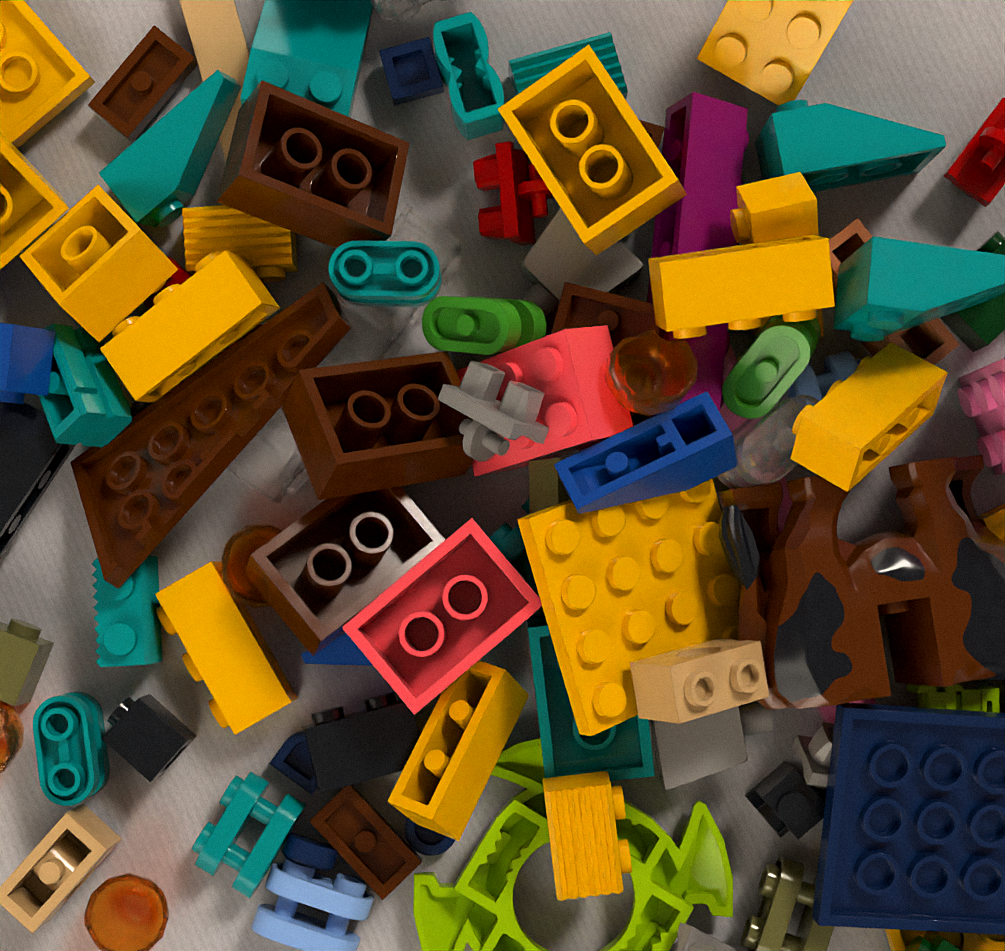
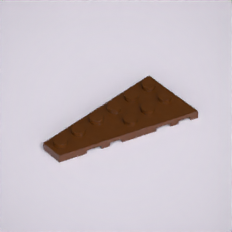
(192, 433)

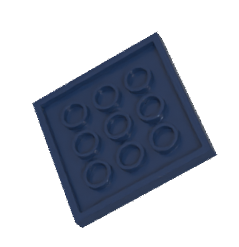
(914, 821)

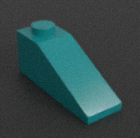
(170, 158)

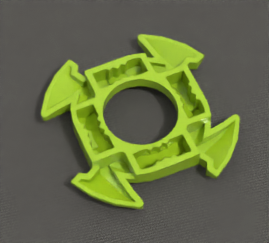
(663, 874)

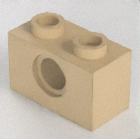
(699, 680)
(57, 867)

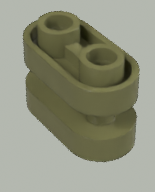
(781, 889)

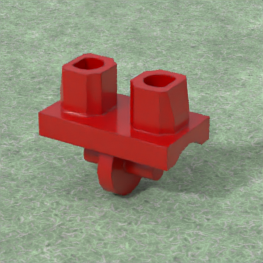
(981, 164)
(521, 195)

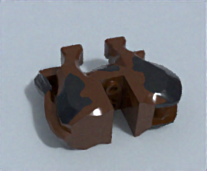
(822, 597)

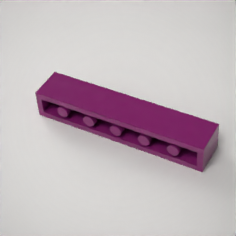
(706, 152)

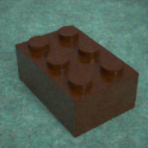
(312, 169)
(376, 424)
(340, 560)

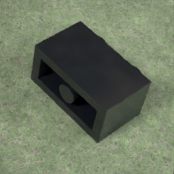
(360, 743)

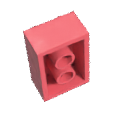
(576, 399)
(443, 616)

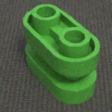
(481, 324)
(770, 366)

